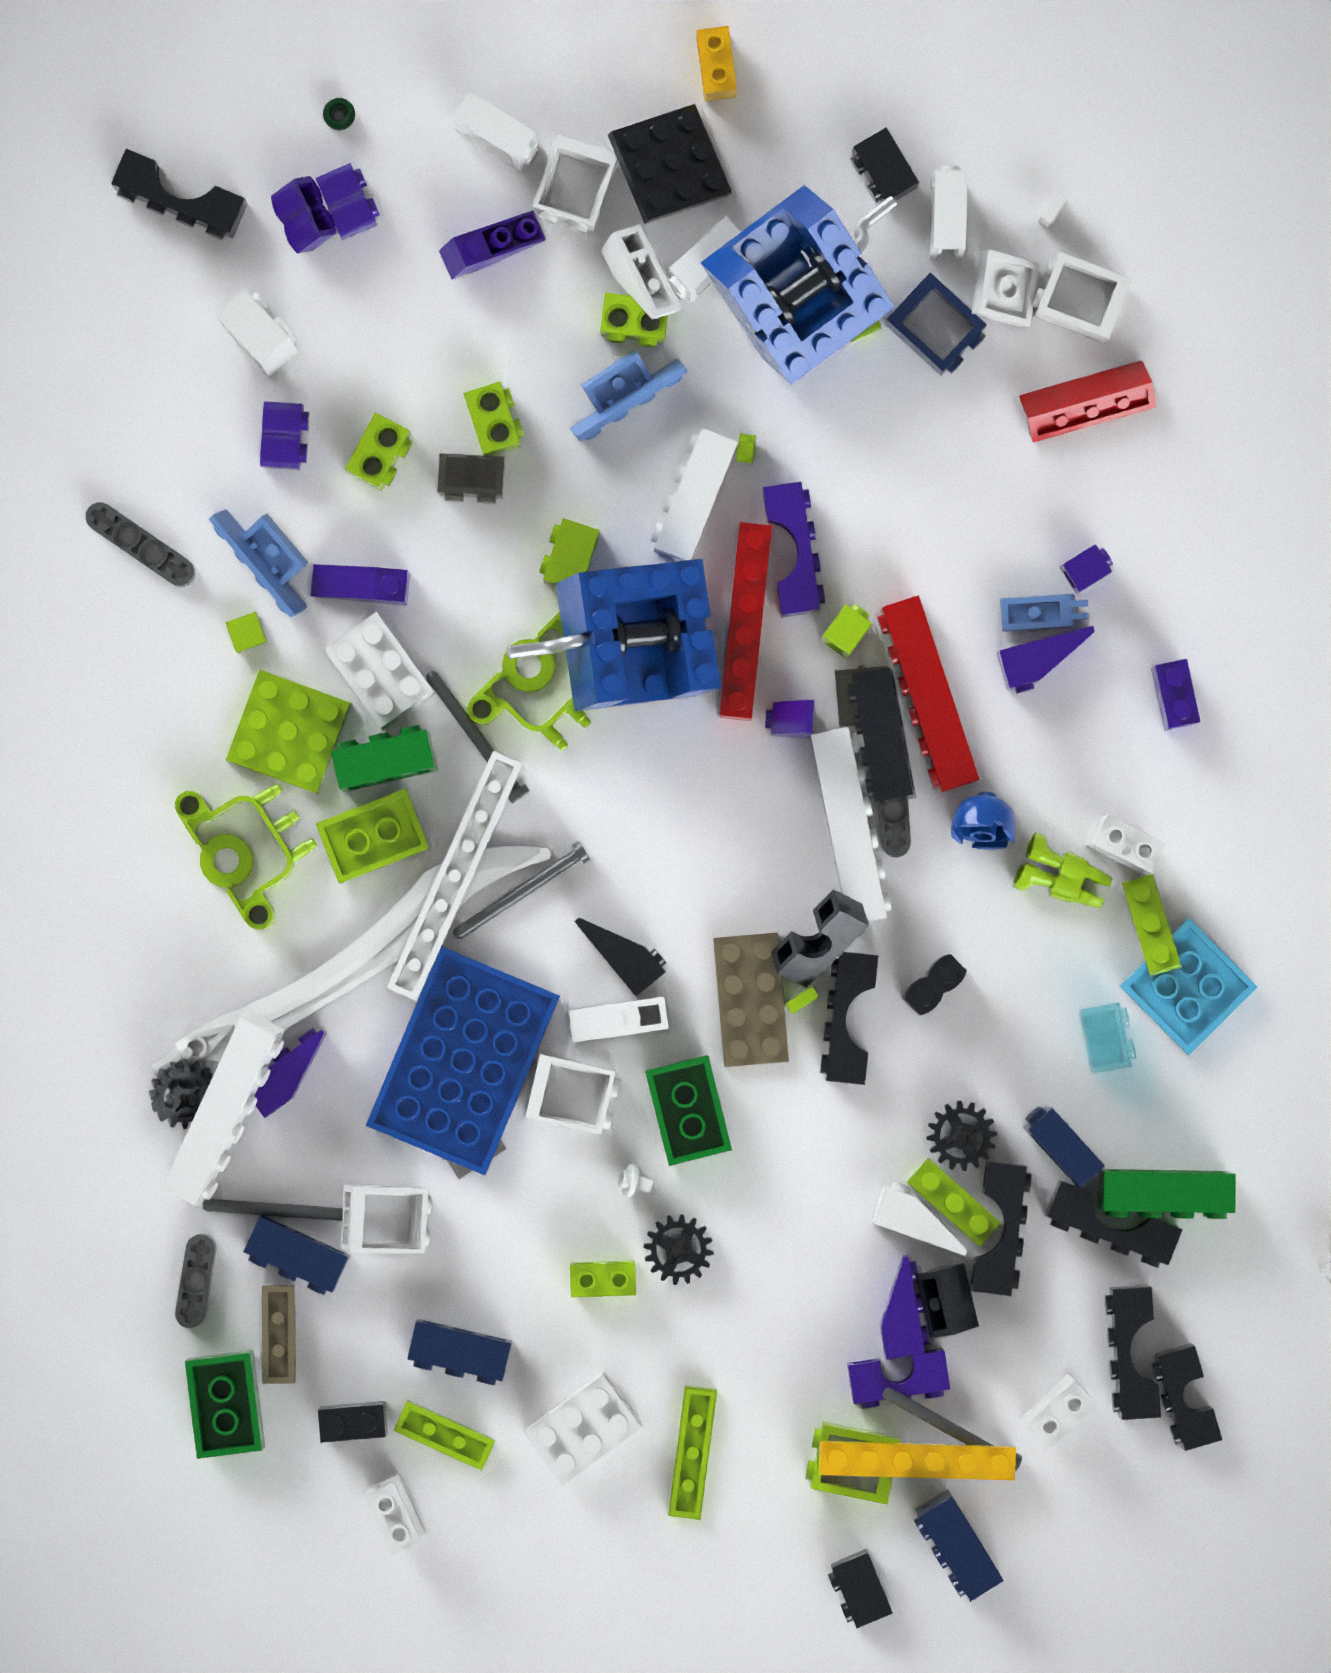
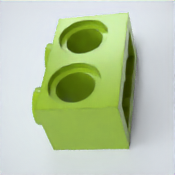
(633, 328)
(486, 421)
(370, 448)
(847, 630)
(603, 1278)

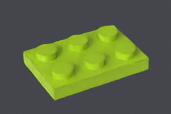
(372, 836)

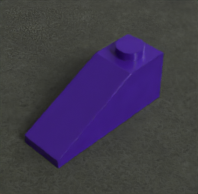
(361, 584)
(1033, 660)
(790, 719)

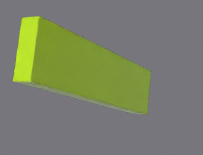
(692, 1452)

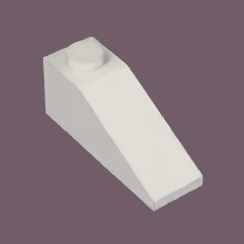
(640, 272)
(909, 1216)

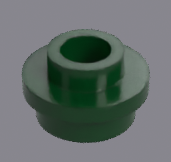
(339, 104)

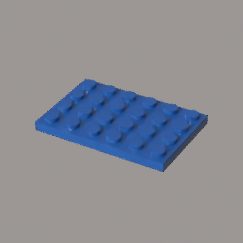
(463, 1060)

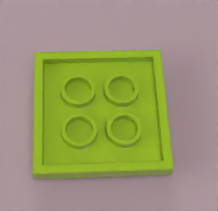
(288, 731)

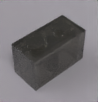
(471, 477)

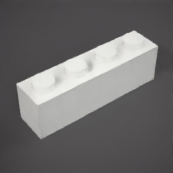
(695, 495)

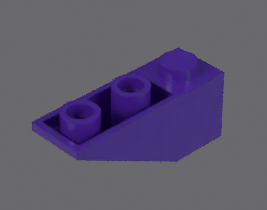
(490, 244)
(288, 1073)
(900, 1321)

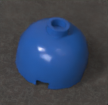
(985, 821)

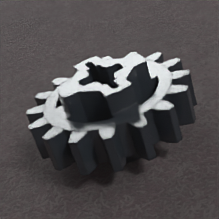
(185, 1089)
(955, 1122)
(665, 1241)

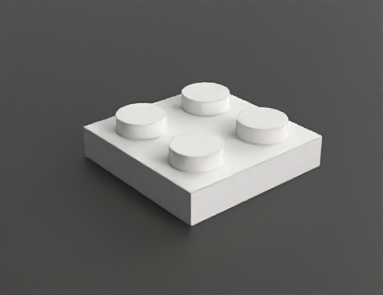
(1005, 288)

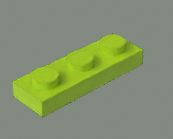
(1151, 925)
(953, 1202)
(444, 1435)

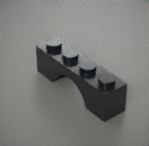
(216, 210)
(845, 1059)
(1151, 1238)
(996, 1270)
(1130, 1310)

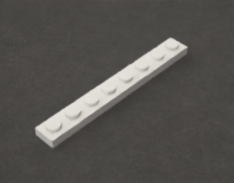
(454, 875)

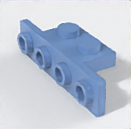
(621, 389)
(267, 555)

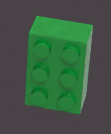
(384, 758)
(688, 1110)
(225, 1404)

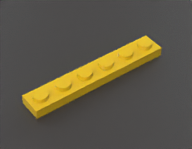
(917, 1460)

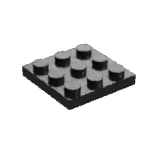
(669, 163)

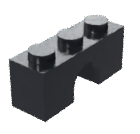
(806, 957)
(1176, 1370)

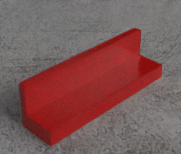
(1088, 401)

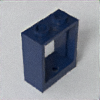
(912, 302)
(1062, 1145)

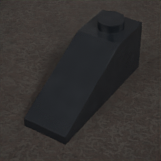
(628, 959)

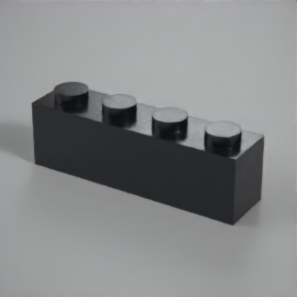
(883, 736)

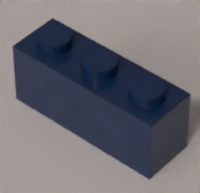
(296, 1255)
(459, 1351)

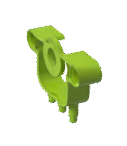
(528, 685)
(242, 849)

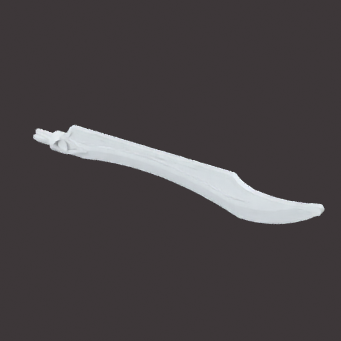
(351, 967)

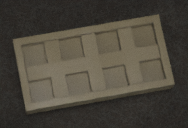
(750, 1000)

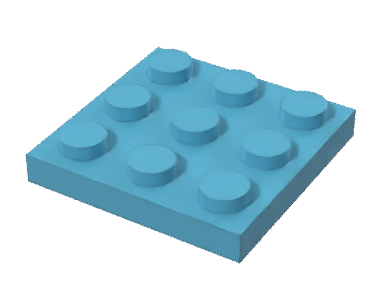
(1192, 998)

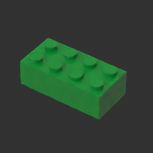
(1166, 1191)

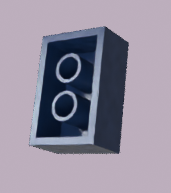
(957, 1546)

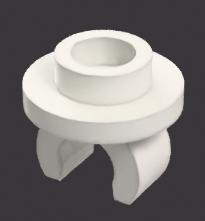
(630, 1180)

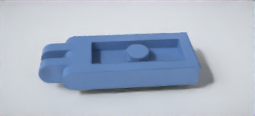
(1041, 612)

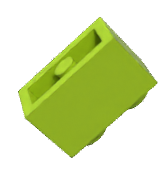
(571, 551)

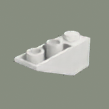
(618, 1019)

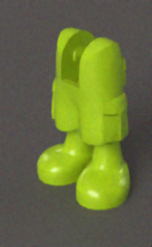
(1070, 876)

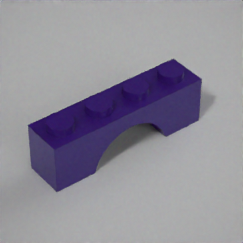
(787, 508)

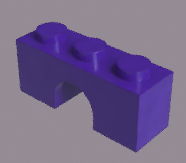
(927, 1377)

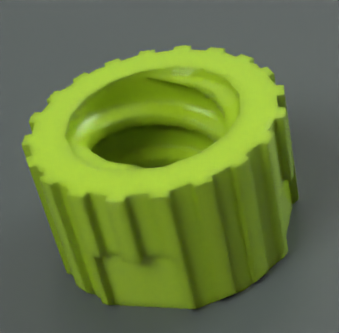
(746, 448)

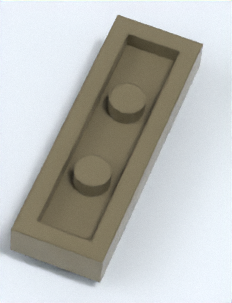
(278, 1334)

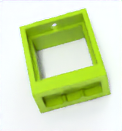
(883, 1484)

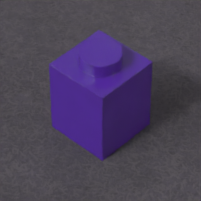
(1087, 568)

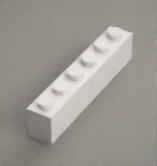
(847, 820)
(224, 1108)

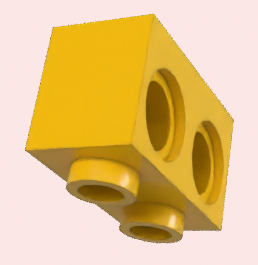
(716, 63)

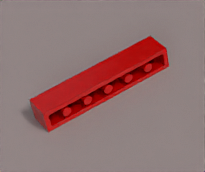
(745, 621)
(928, 693)

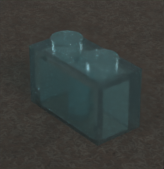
(1106, 1037)

